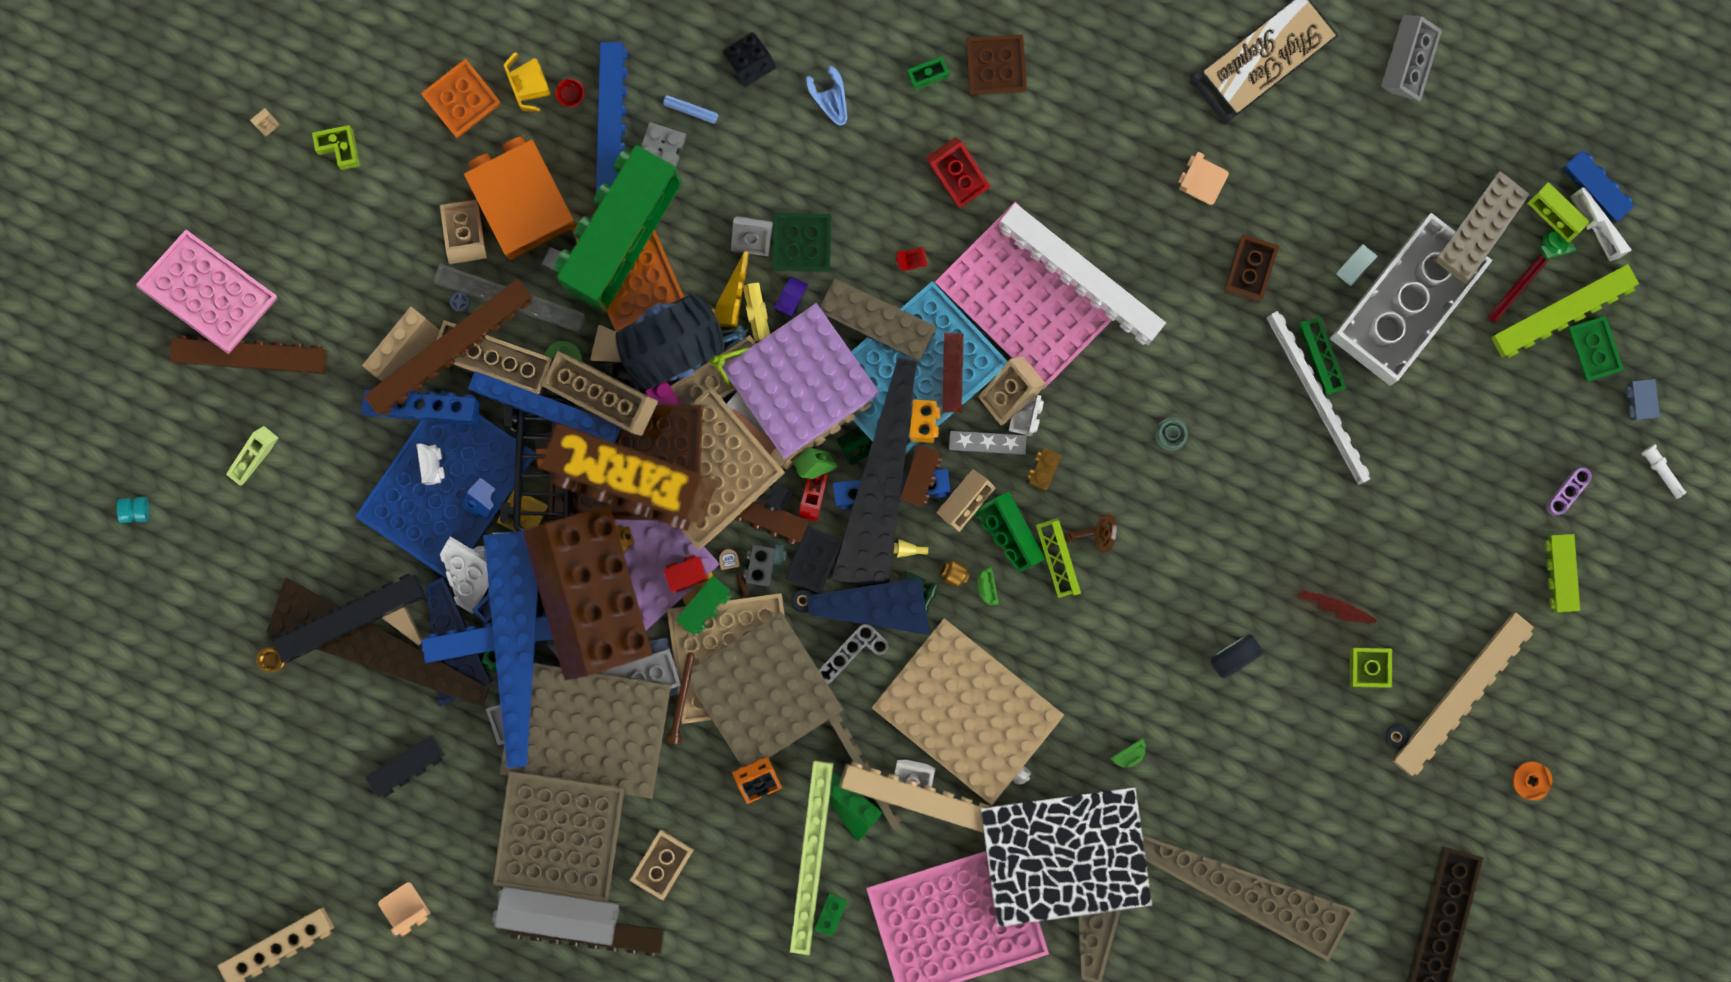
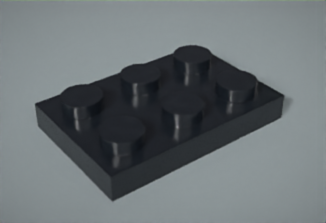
(813, 560)

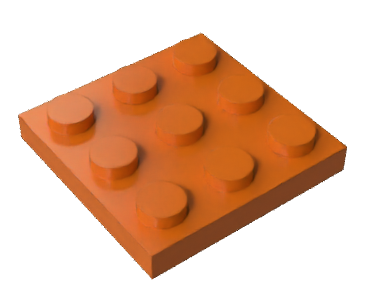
(461, 98)

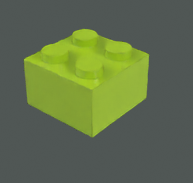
(1370, 667)

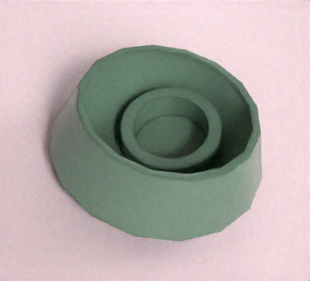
(1171, 428)

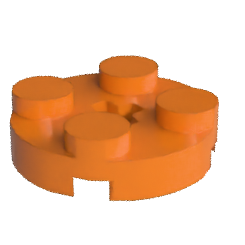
(1526, 790)

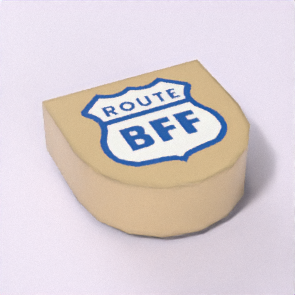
(728, 559)

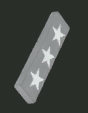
(987, 442)

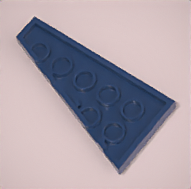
(446, 617)

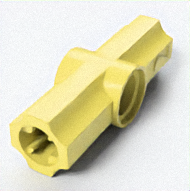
(756, 311)

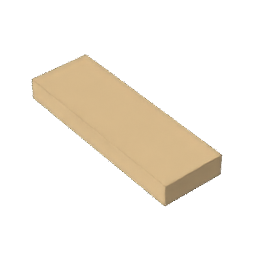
(265, 122)

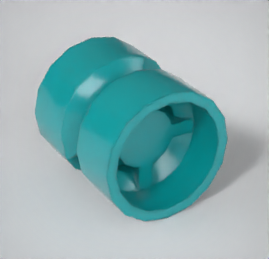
(136, 509)

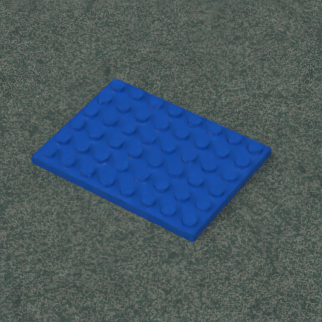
(426, 516)

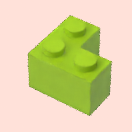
(338, 140)

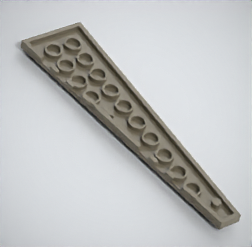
(1285, 910)

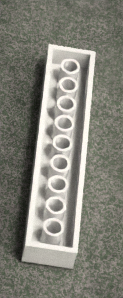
(1081, 274)

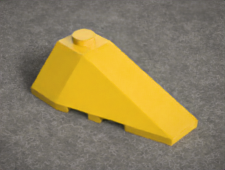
(729, 303)

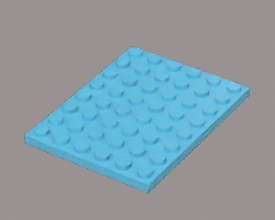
(981, 360)

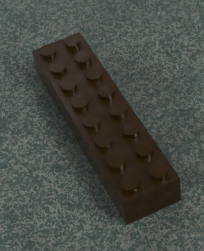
(1445, 916)

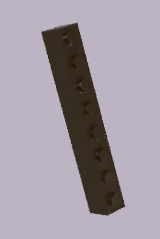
(626, 936)

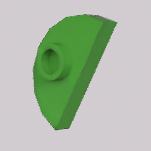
(564, 347)
(986, 587)
(1131, 755)

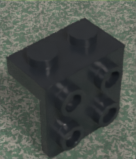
(749, 59)

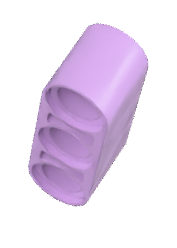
(1576, 486)

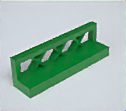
(1317, 361)

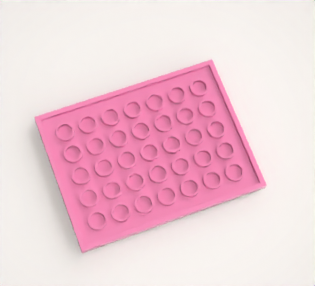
(945, 925)

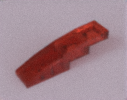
(953, 372)
(1343, 610)

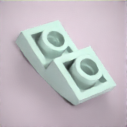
(1356, 265)

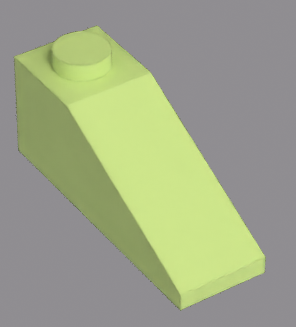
(252, 455)

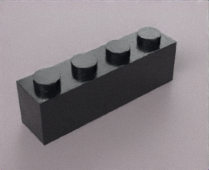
(405, 766)

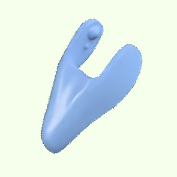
(831, 100)

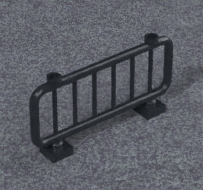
(508, 512)

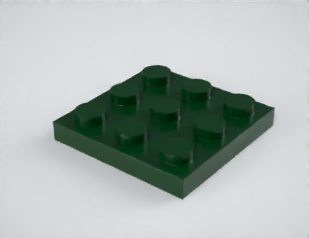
(801, 242)

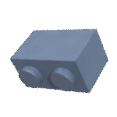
(1643, 400)

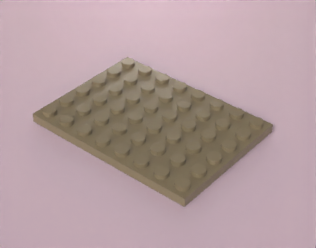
(595, 729)

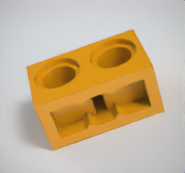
(919, 421)

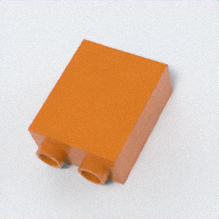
(519, 197)

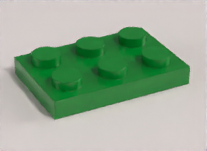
(1595, 349)

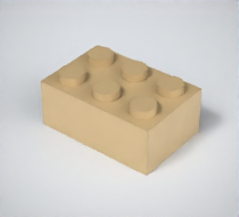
(662, 865)

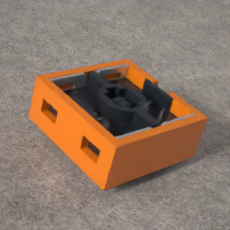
(757, 780)

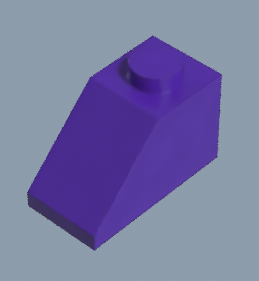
(790, 297)

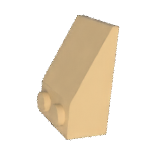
(463, 231)
(1011, 389)

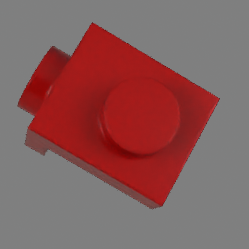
(911, 259)

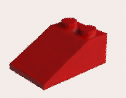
(957, 172)

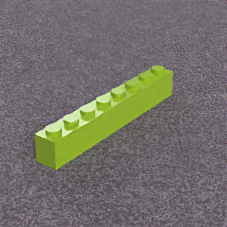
(1565, 310)

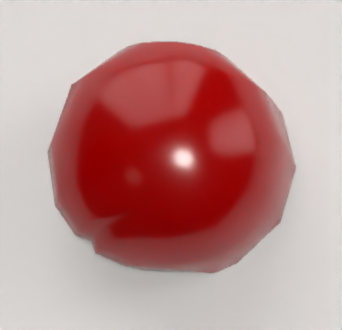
(569, 92)

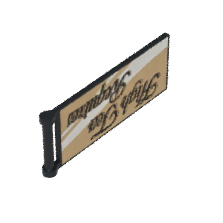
(1265, 57)

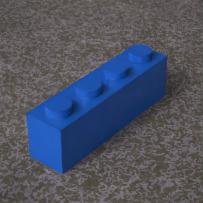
(1602, 189)

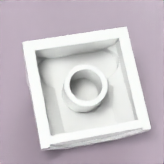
(429, 464)
(915, 771)

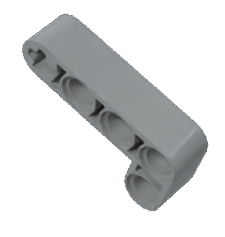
(861, 642)

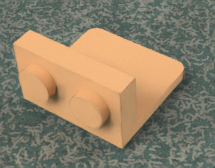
(1203, 179)
(404, 909)

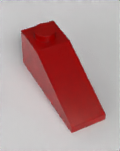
(813, 497)

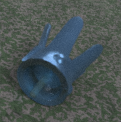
(734, 335)

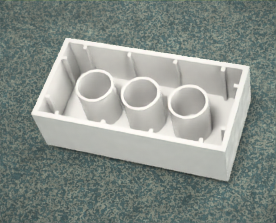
(1404, 304)

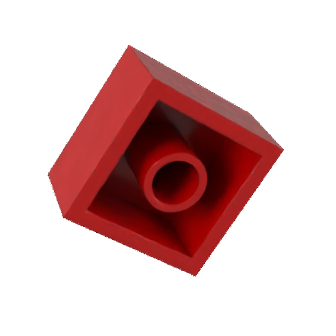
(685, 574)

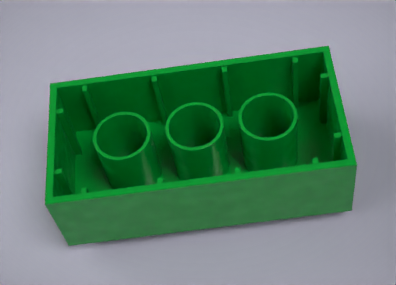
(619, 228)

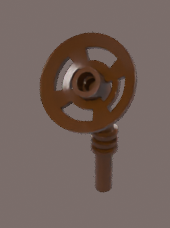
(1098, 532)

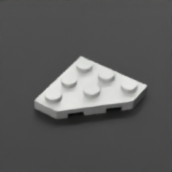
(465, 573)

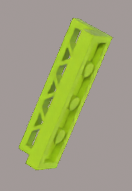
(1075, 590)

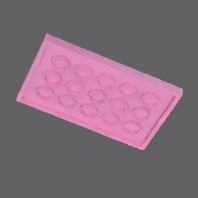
(207, 291)

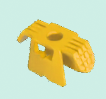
(527, 82)

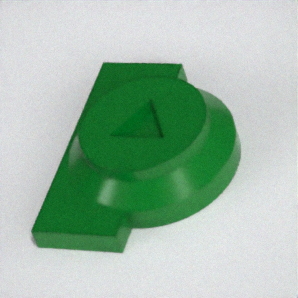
(1555, 245)

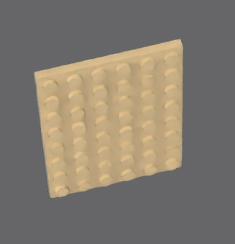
(968, 711)

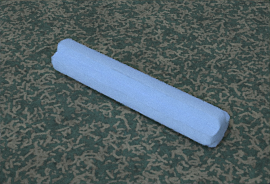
(690, 109)

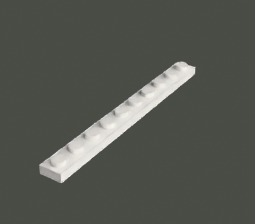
(1321, 403)

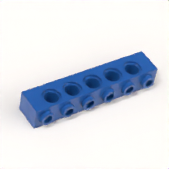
(466, 415)
(842, 489)

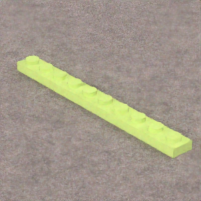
(811, 857)

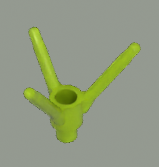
(719, 361)

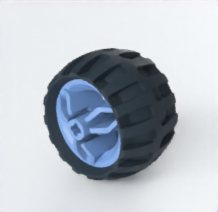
(669, 341)

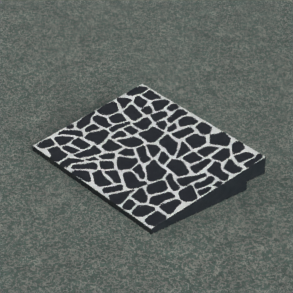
(1066, 856)

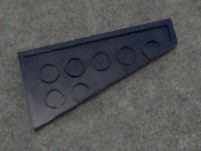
(886, 605)

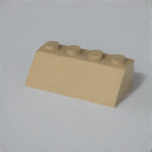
(403, 343)

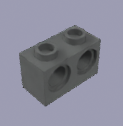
(765, 566)

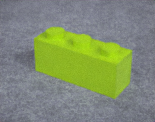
(1558, 212)

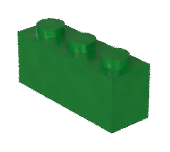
(704, 606)

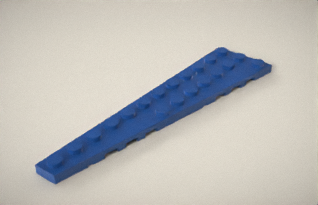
(513, 613)

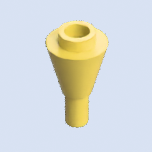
(904, 549)

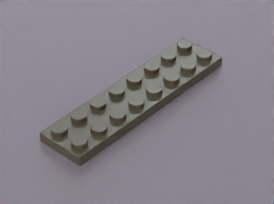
(1482, 227)

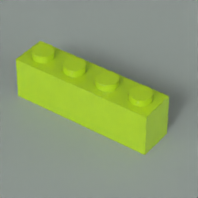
(1563, 573)

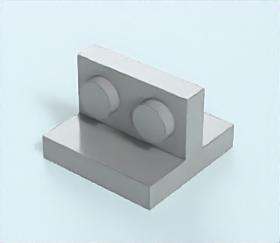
(751, 236)

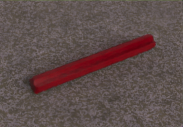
(1517, 288)

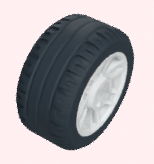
(1236, 656)

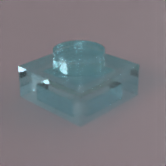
(780, 555)

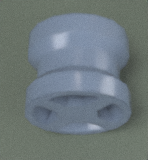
(456, 302)

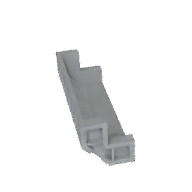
(556, 915)

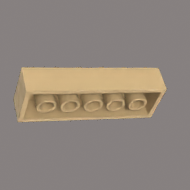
(504, 362)
(599, 393)

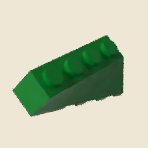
(1010, 531)
(852, 808)

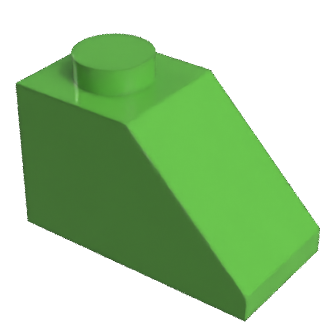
(814, 463)

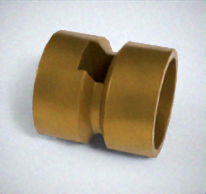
(269, 660)

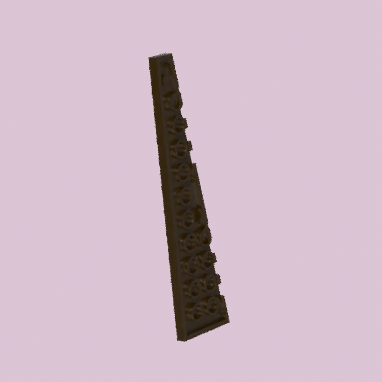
(372, 646)

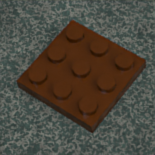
(996, 65)

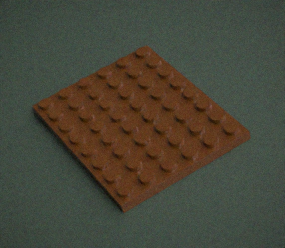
(670, 436)

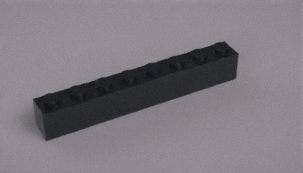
(350, 618)

